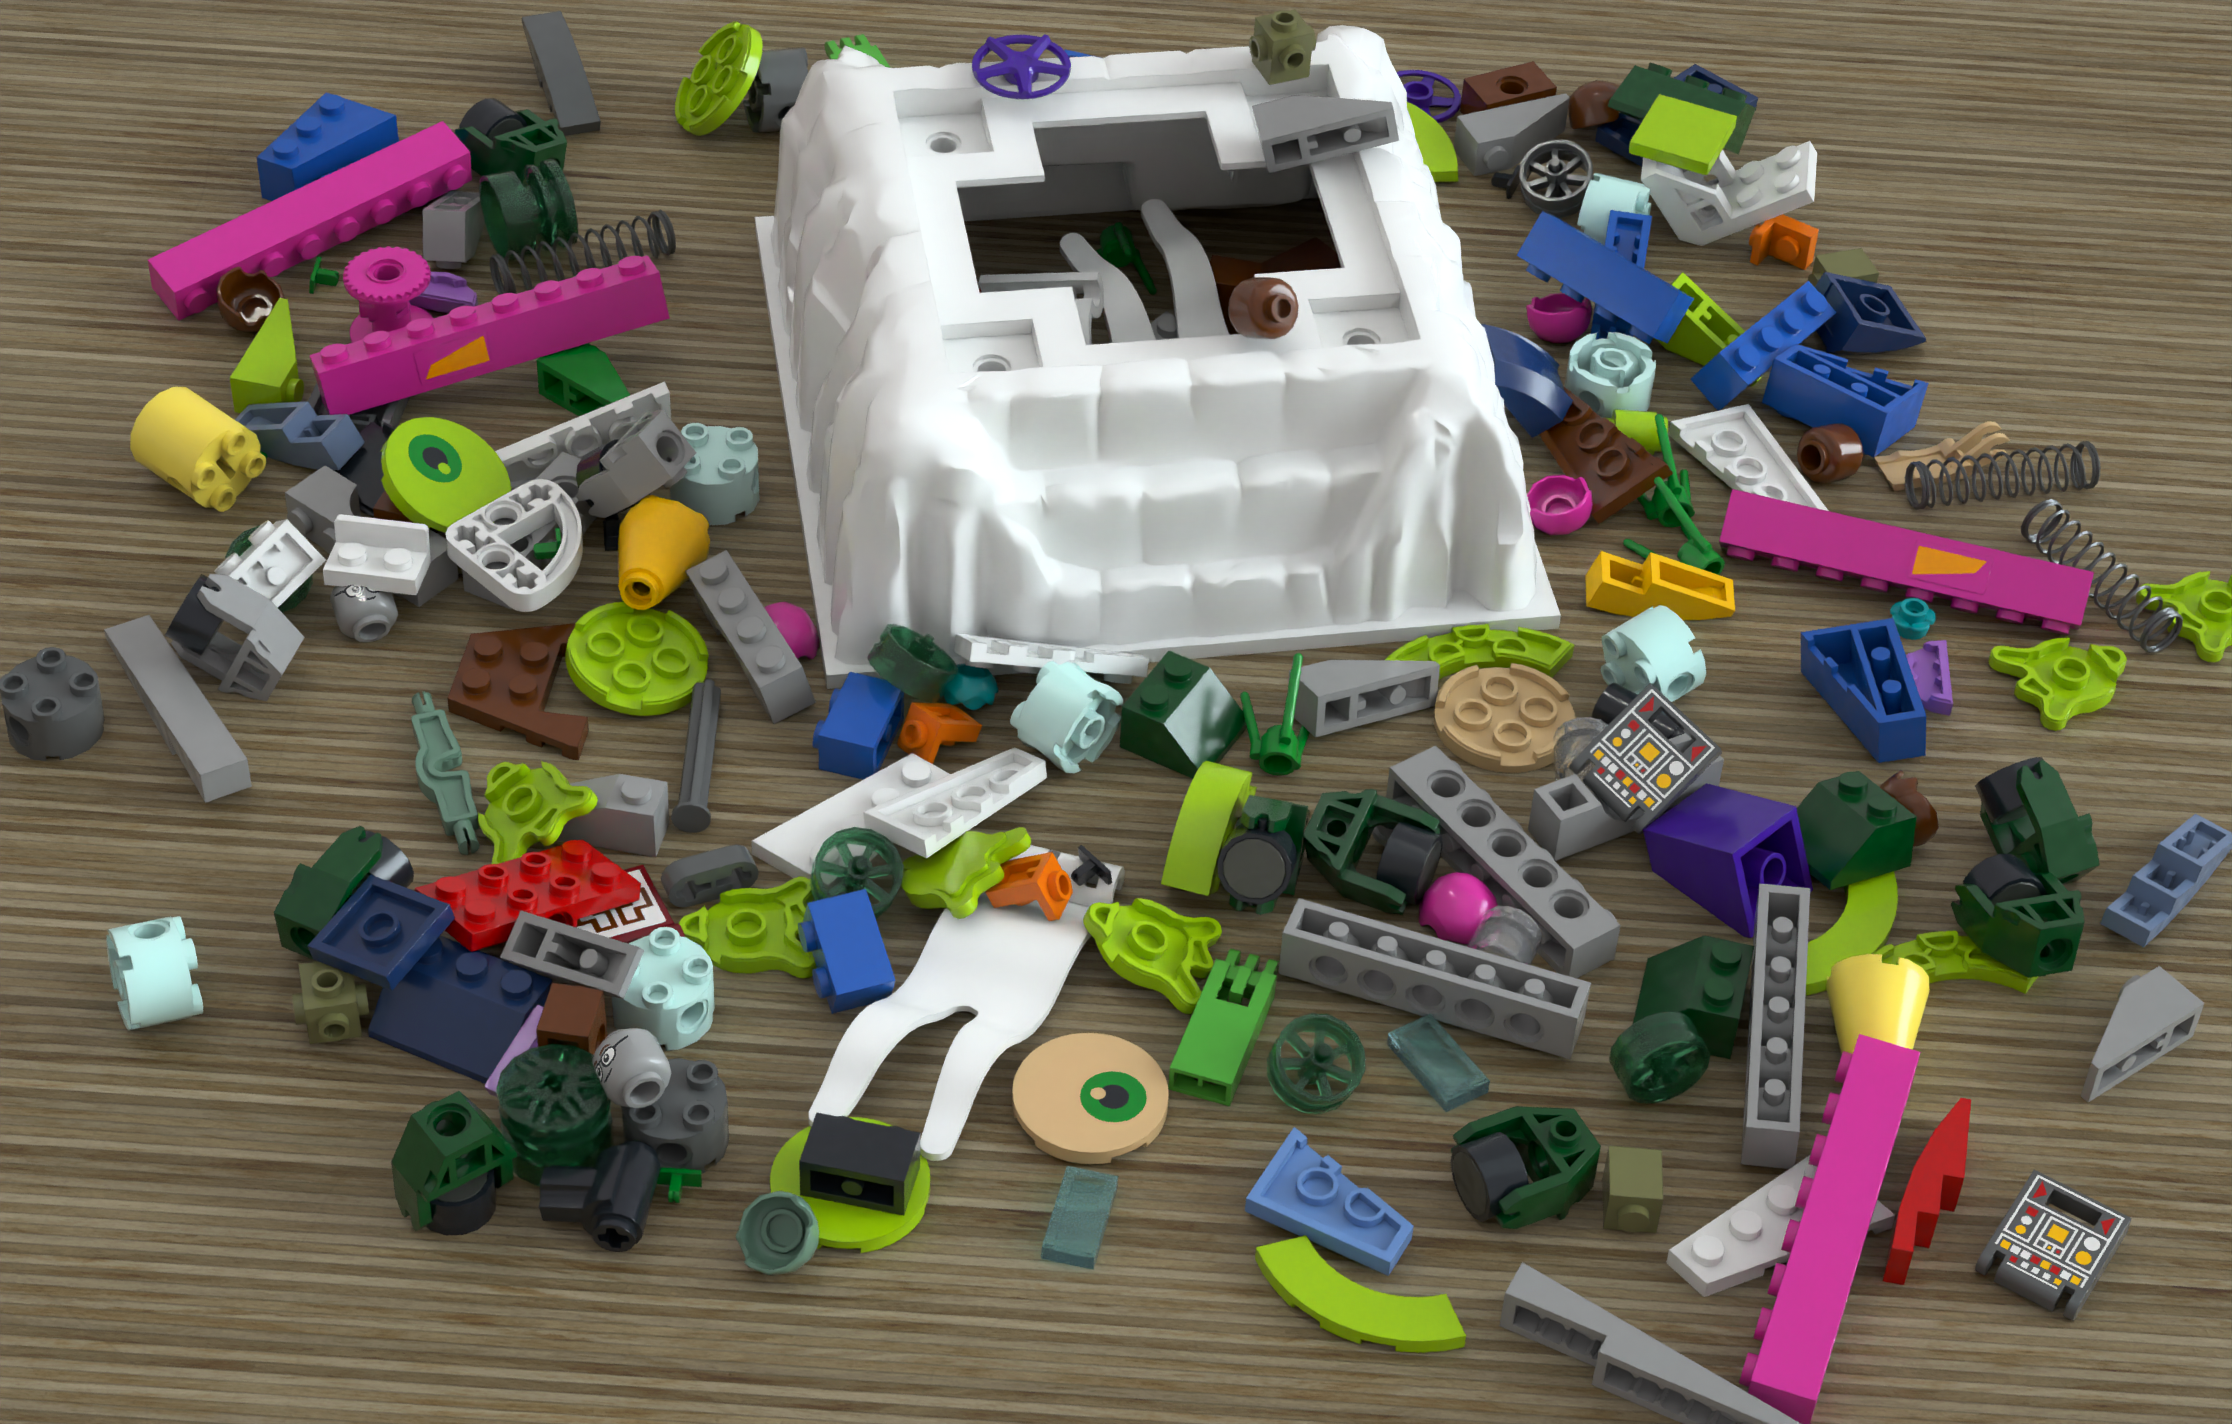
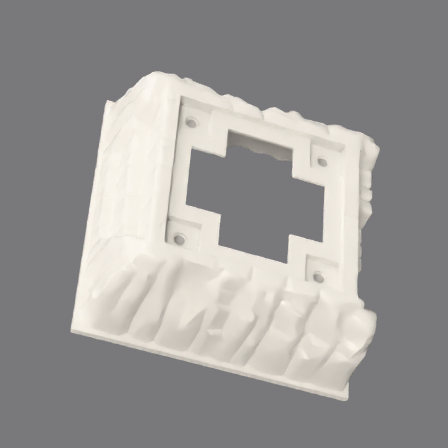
(1137, 494)

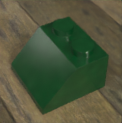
(1181, 716)
(1854, 831)
(1703, 982)

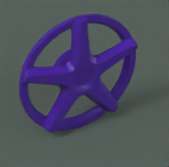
(1021, 67)
(1421, 93)

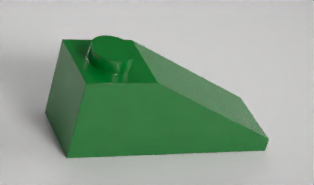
(579, 379)

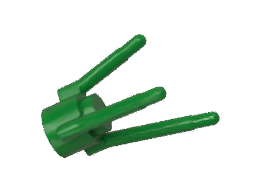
(1119, 250)
(1658, 506)
(1696, 550)
(1278, 748)

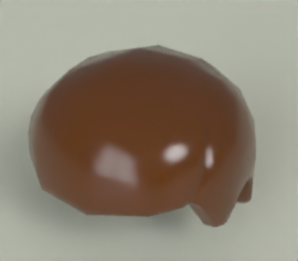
(1590, 104)
(247, 298)
(1906, 794)

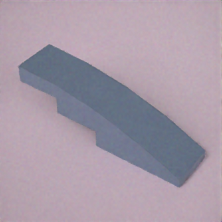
(2168, 880)

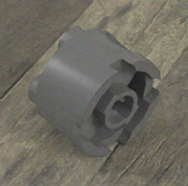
(775, 88)
(52, 706)
(689, 1119)

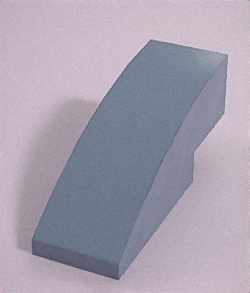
(300, 436)

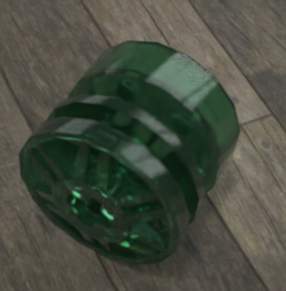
(529, 209)
(553, 1110)

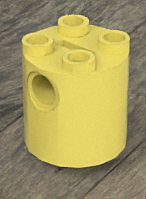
(196, 447)

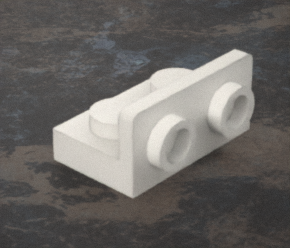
(378, 554)
(274, 562)

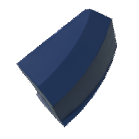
(1867, 318)
(1527, 380)

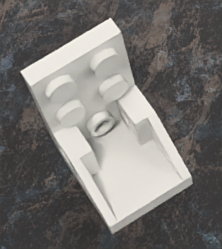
(1735, 199)

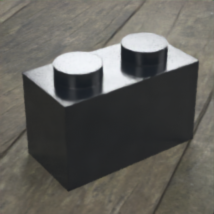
(860, 1163)

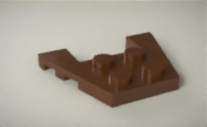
(508, 683)

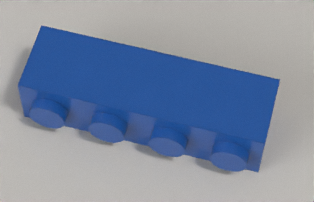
(1605, 278)
(1755, 349)

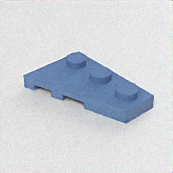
(1318, 1201)

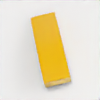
(1632, 588)

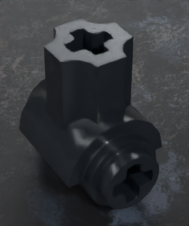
(607, 1198)

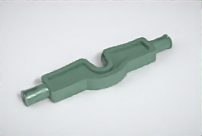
(448, 789)

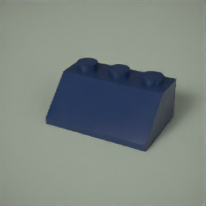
(458, 1008)

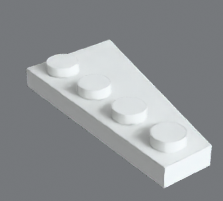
(579, 436)
(1743, 454)
(1032, 656)
(956, 803)
(796, 842)
(1750, 1235)

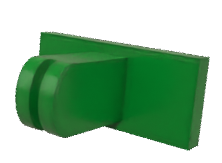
(322, 276)
(549, 549)
(677, 1179)

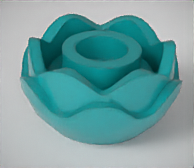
(971, 687)

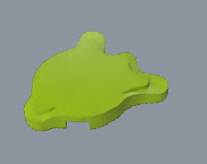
(2204, 609)
(2061, 677)
(529, 807)
(961, 870)
(755, 929)
(1155, 947)

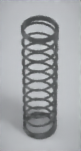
(656, 236)
(2076, 468)
(2151, 623)

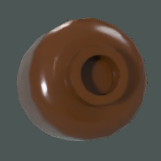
(1263, 308)
(1830, 453)

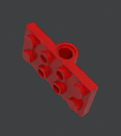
(550, 883)

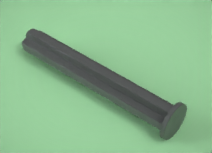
(692, 812)

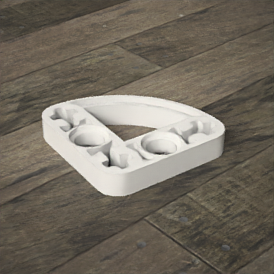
(531, 508)

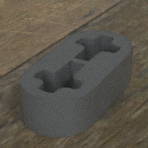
(708, 875)

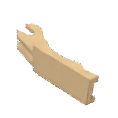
(1895, 465)

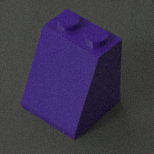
(1723, 846)

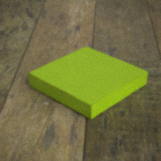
(1682, 134)

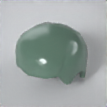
(778, 1233)

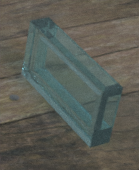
(1438, 1062)
(1079, 1217)

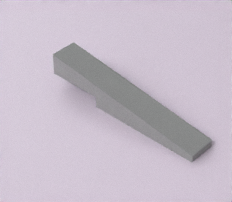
(179, 709)
(1625, 1357)

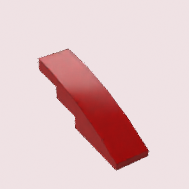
(1931, 1187)

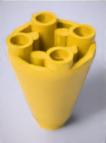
(656, 548)

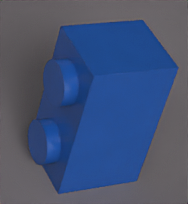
(859, 726)
(847, 951)

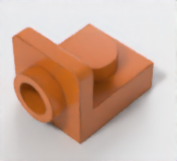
(1784, 240)
(935, 724)
(1033, 879)

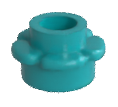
(1912, 618)

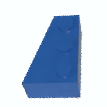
(323, 141)
(1824, 391)
(1868, 685)

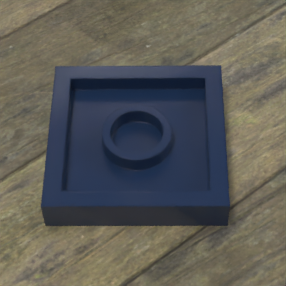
(381, 932)

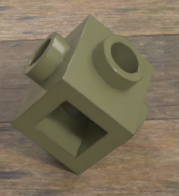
(1282, 46)
(331, 1011)

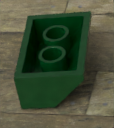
(1644, 85)

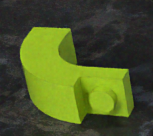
(1203, 826)

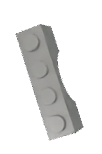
(325, 494)
(752, 635)
(1573, 818)

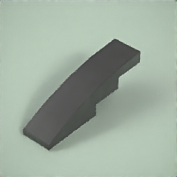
(561, 73)

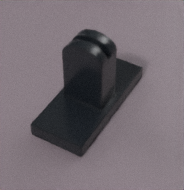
(1507, 181)
(611, 532)
(1090, 867)

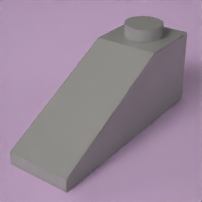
(1319, 128)
(1503, 135)
(452, 229)
(1359, 692)
(627, 816)
(571, 955)
(2148, 1022)

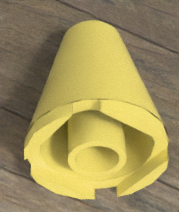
(1877, 1000)

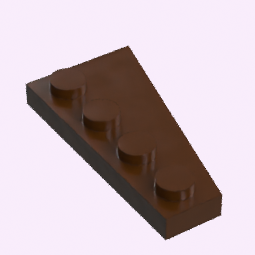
(1608, 460)

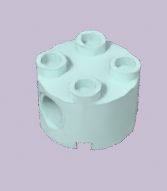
(1608, 194)
(1611, 373)
(721, 474)
(1653, 651)
(1068, 716)
(152, 972)
(669, 990)

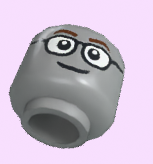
(363, 612)
(632, 1067)

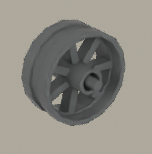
(1556, 176)

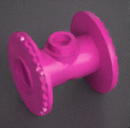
(384, 285)

